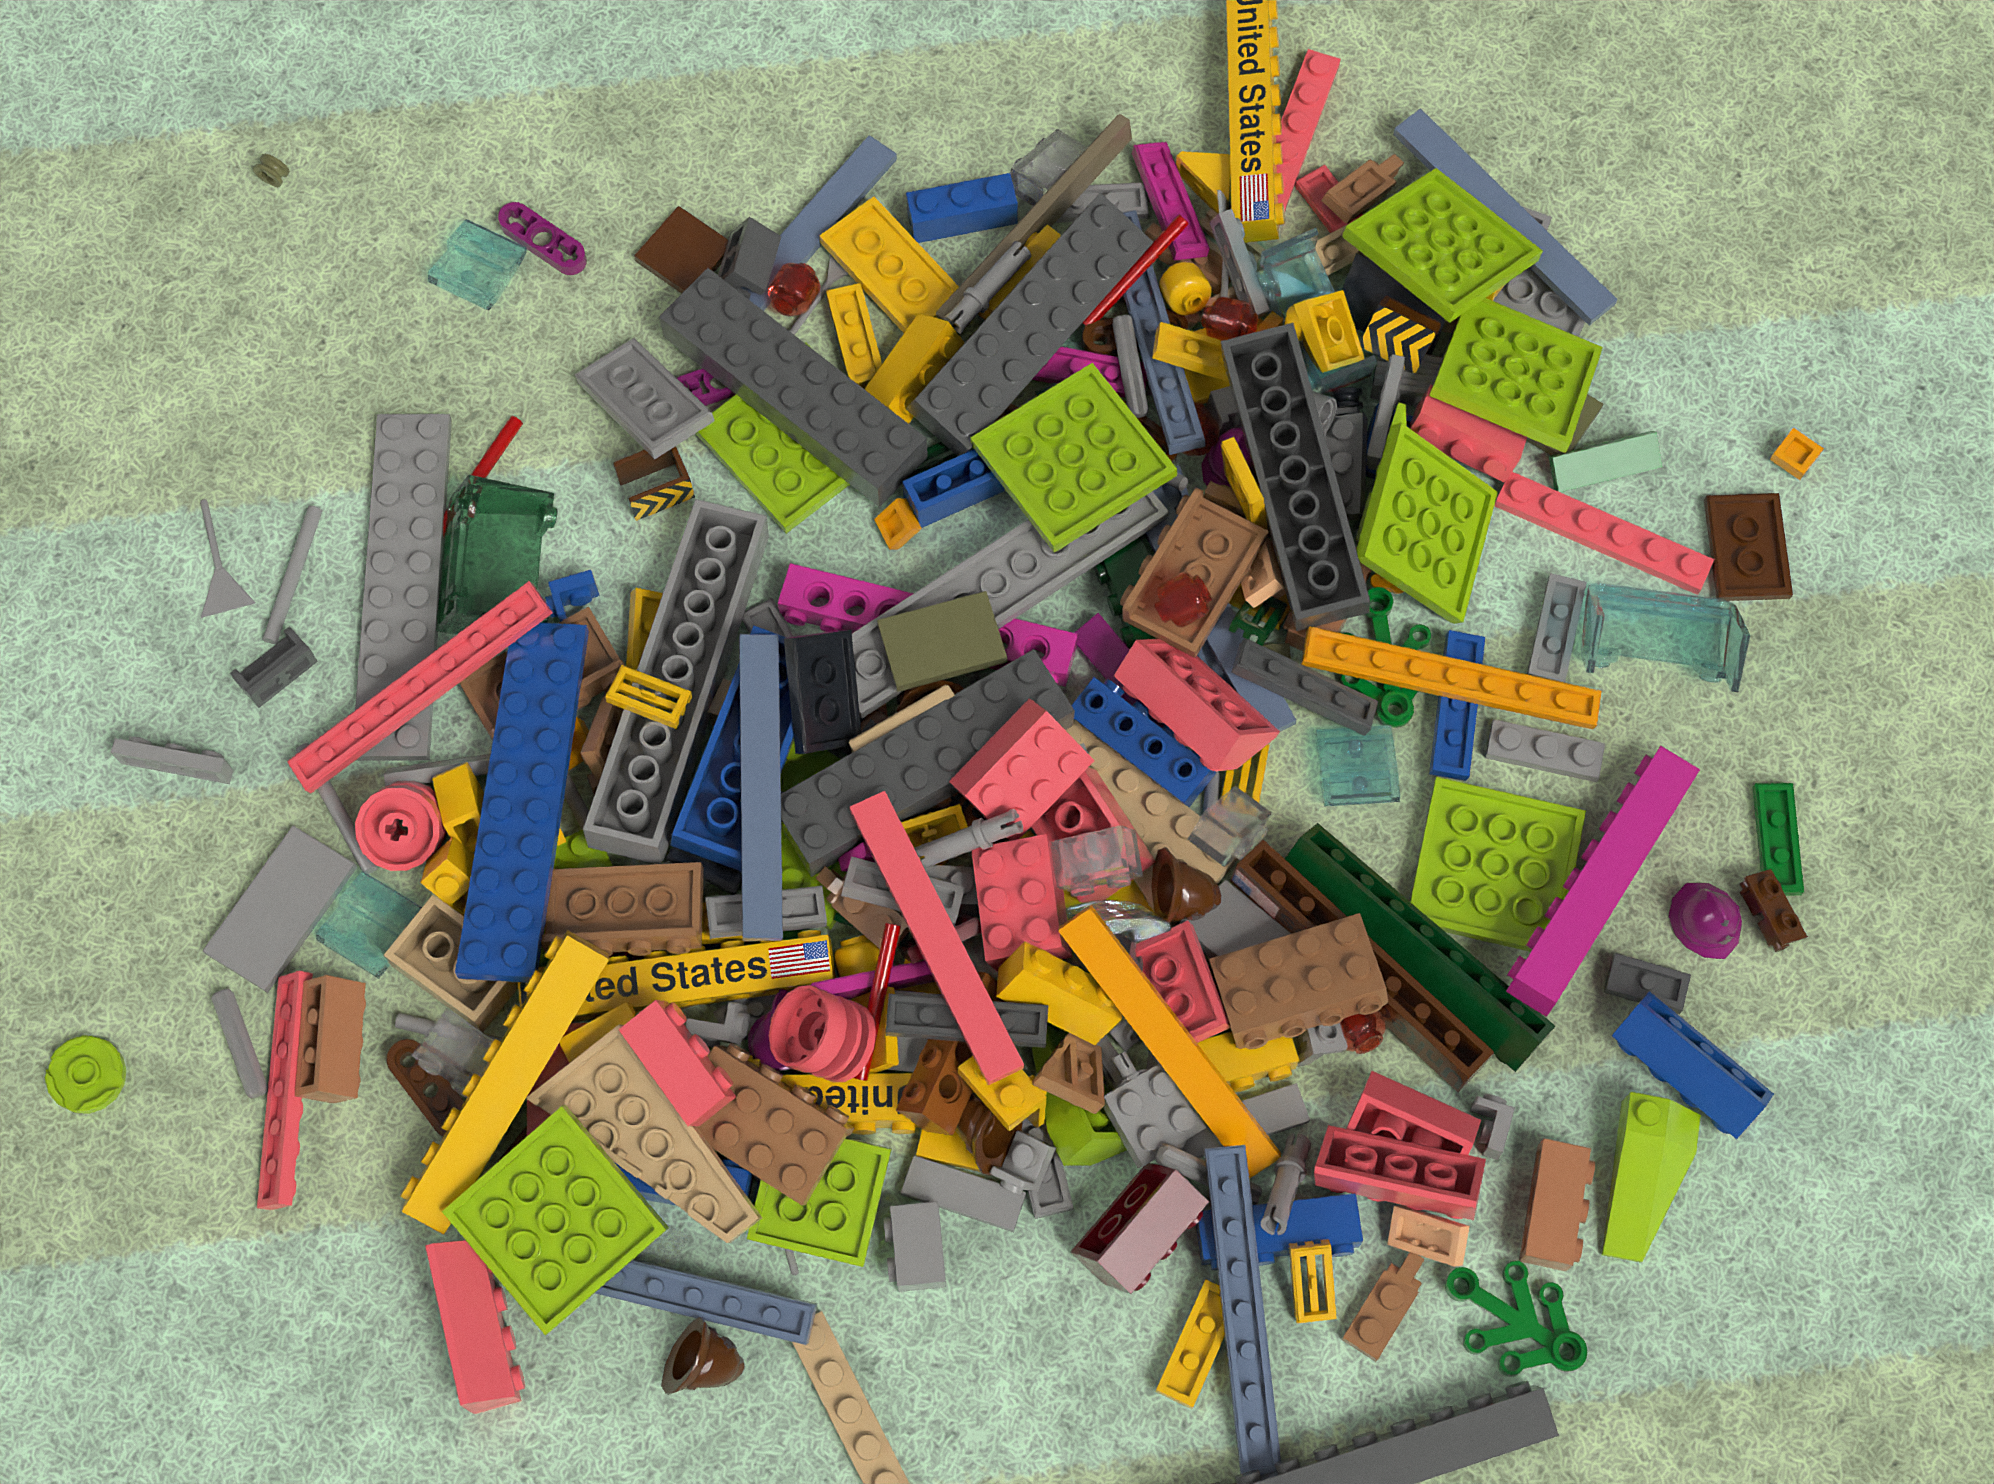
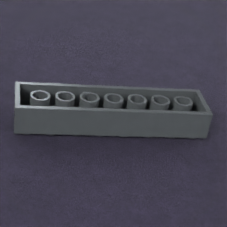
(1029, 325)
(794, 387)
(1295, 477)
(913, 760)

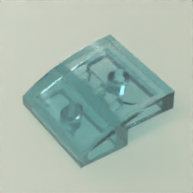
(477, 264)
(1357, 766)
(1126, 918)
(367, 923)

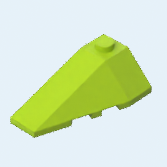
(1076, 1133)
(1650, 1162)

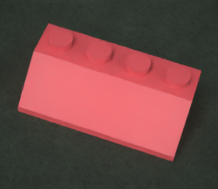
(1194, 704)
(1400, 1172)
(474, 1328)

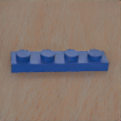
(1456, 718)

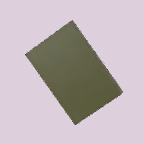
(942, 641)

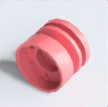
(822, 1034)

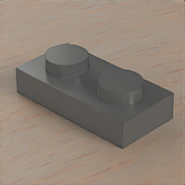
(1634, 978)

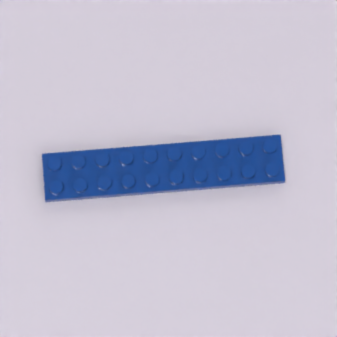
(522, 805)

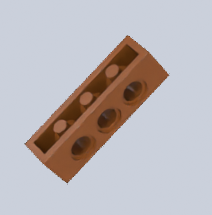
(936, 1090)

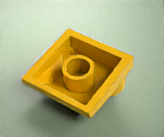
(1326, 331)

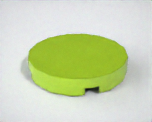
(95, 1081)

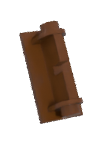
(1765, 896)

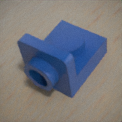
(571, 590)

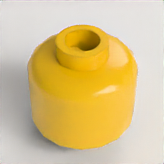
(1185, 288)
(856, 956)

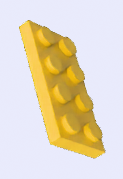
(888, 263)

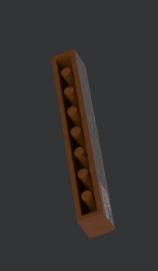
(1411, 1009)

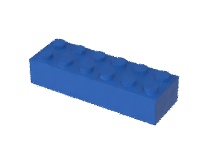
(712, 810)

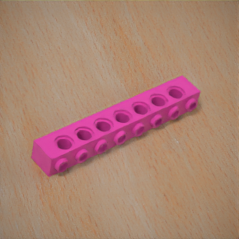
(806, 584)

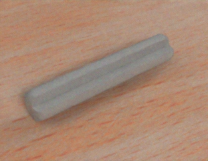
(1130, 365)
(239, 1043)
(1193, 1167)

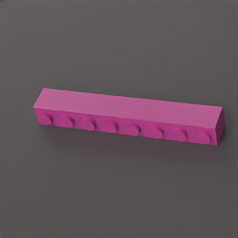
(1602, 881)

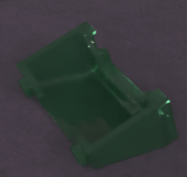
(489, 547)

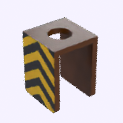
(1400, 332)
(659, 497)

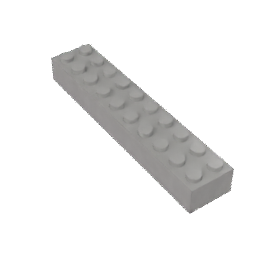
(690, 649)

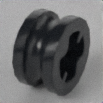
(1347, 397)

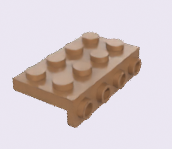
(1199, 542)
(599, 672)
(628, 907)
(1299, 982)
(774, 1127)

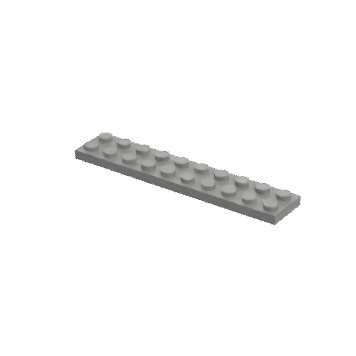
(403, 567)
(1014, 573)

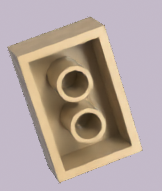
(428, 957)

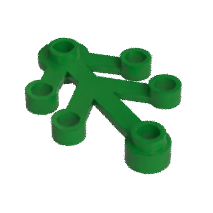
(1392, 694)
(1521, 1322)

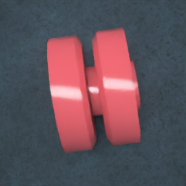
(379, 828)

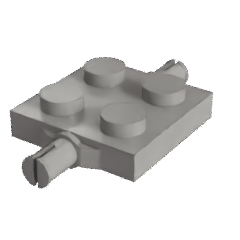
(1149, 1111)

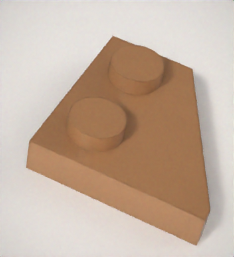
(1074, 1073)

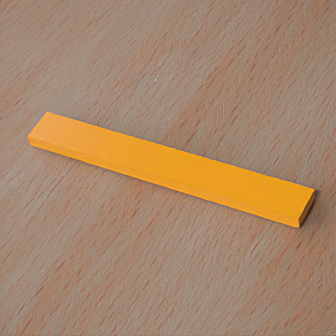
(1451, 678)
(1167, 1038)

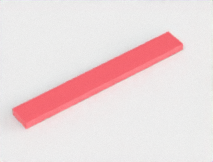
(419, 687)
(936, 938)

